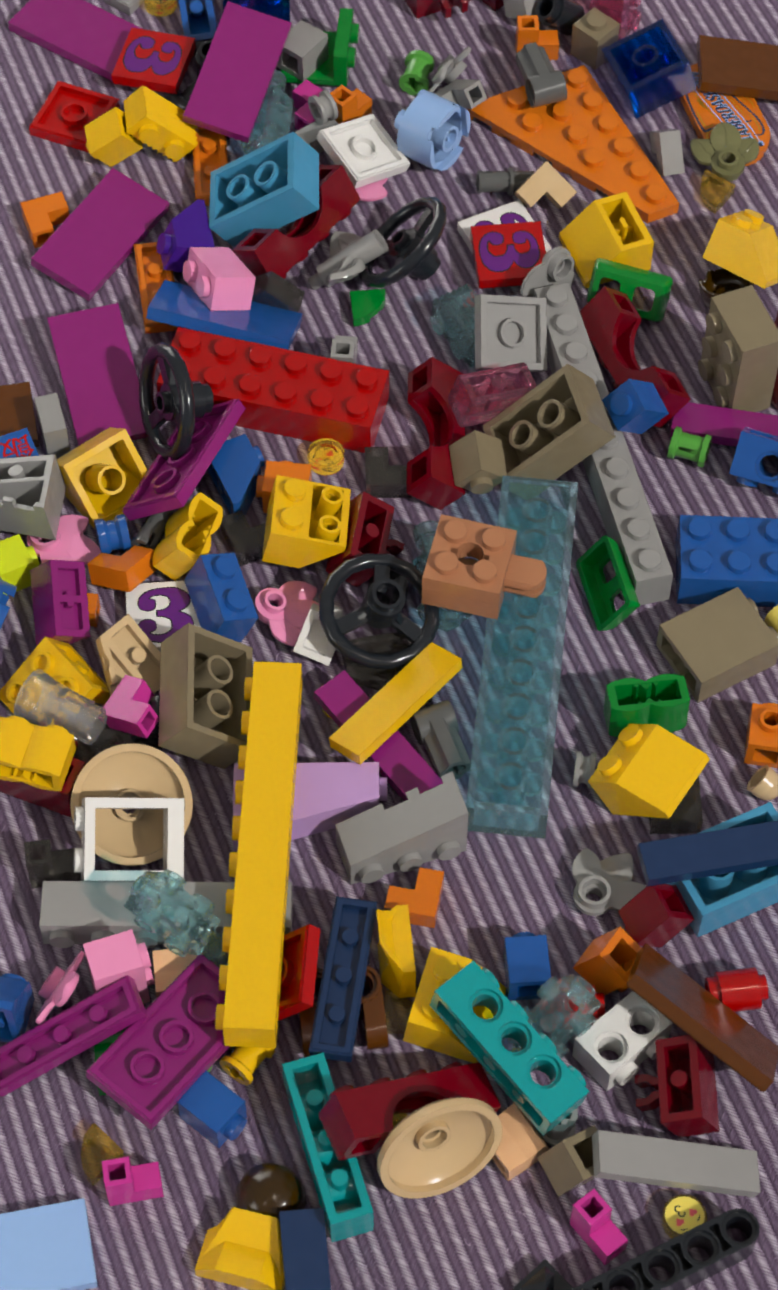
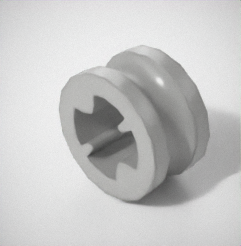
(323, 107)
(583, 768)

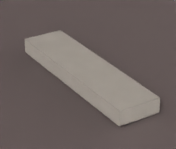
(675, 1163)

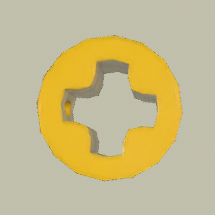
(244, 1061)

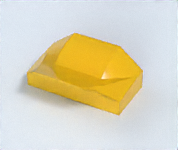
(396, 951)
(243, 1252)

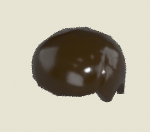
(720, 282)
(270, 1190)

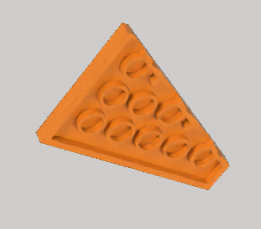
(582, 140)

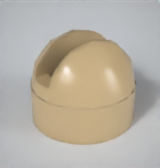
(764, 783)

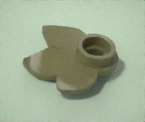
(725, 151)

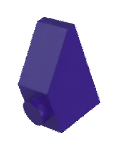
(184, 231)

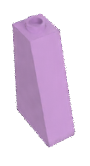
(328, 794)

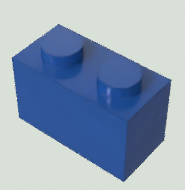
(221, 596)

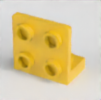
(62, 664)

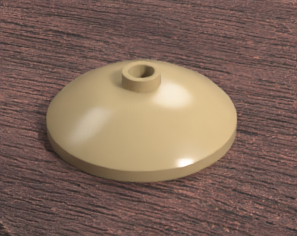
(131, 773)
(439, 1147)

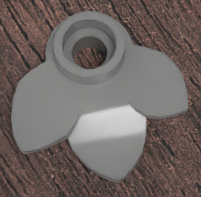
(450, 69)
(554, 270)
(606, 878)

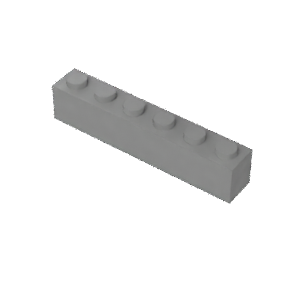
(95, 909)

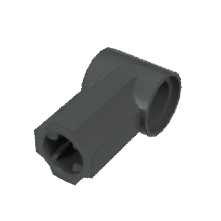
(541, 80)
(438, 731)

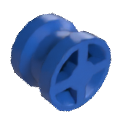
(112, 534)

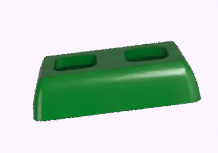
(629, 279)
(598, 591)

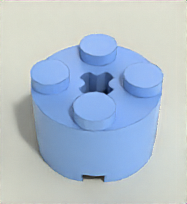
(432, 130)

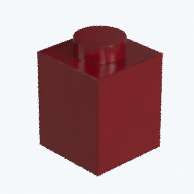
(656, 915)

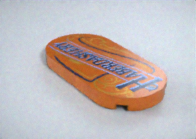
(712, 108)

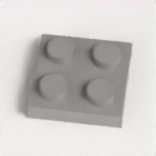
(510, 331)

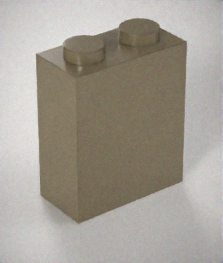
(718, 644)

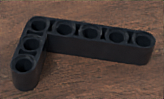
(675, 1258)

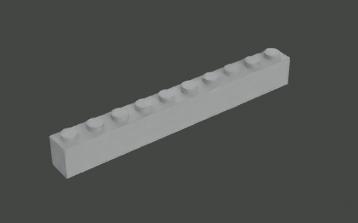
(611, 466)

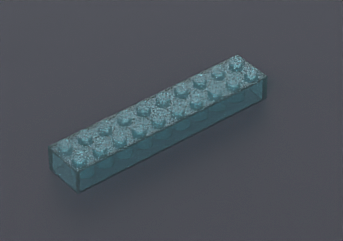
(523, 668)

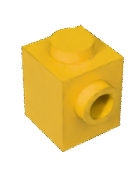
(108, 138)

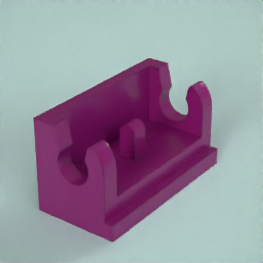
(60, 601)

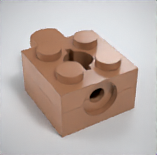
(473, 584)

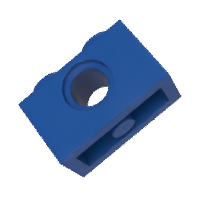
(749, 456)

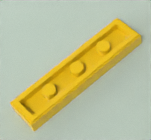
(395, 703)

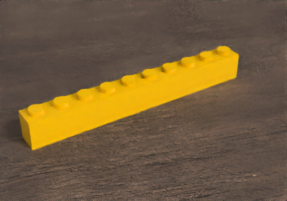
(262, 857)

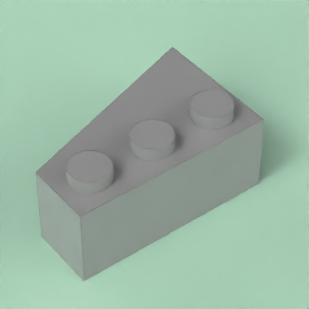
(31, 495)
(406, 834)

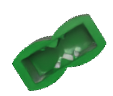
(657, 701)

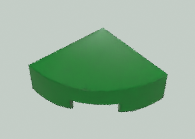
(366, 304)

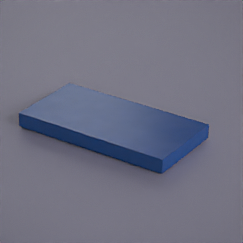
(262, 324)

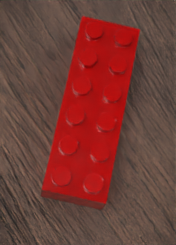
(288, 389)

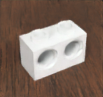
(614, 1034)

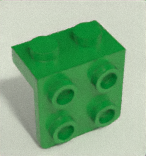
(340, 53)

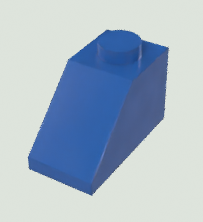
(198, 18)
(236, 473)
(15, 1006)

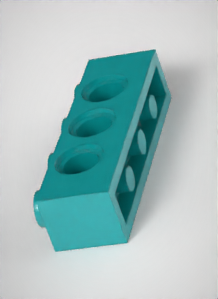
(511, 1070)
(336, 1182)

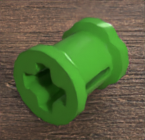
(418, 67)
(689, 446)

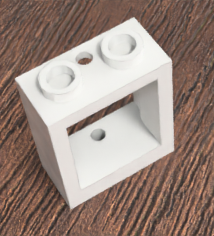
(172, 836)

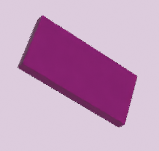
(74, 32)
(237, 72)
(100, 234)
(97, 371)
(172, 482)
(167, 1049)

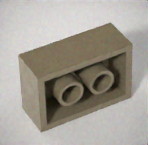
(740, 351)
(552, 426)
(203, 695)

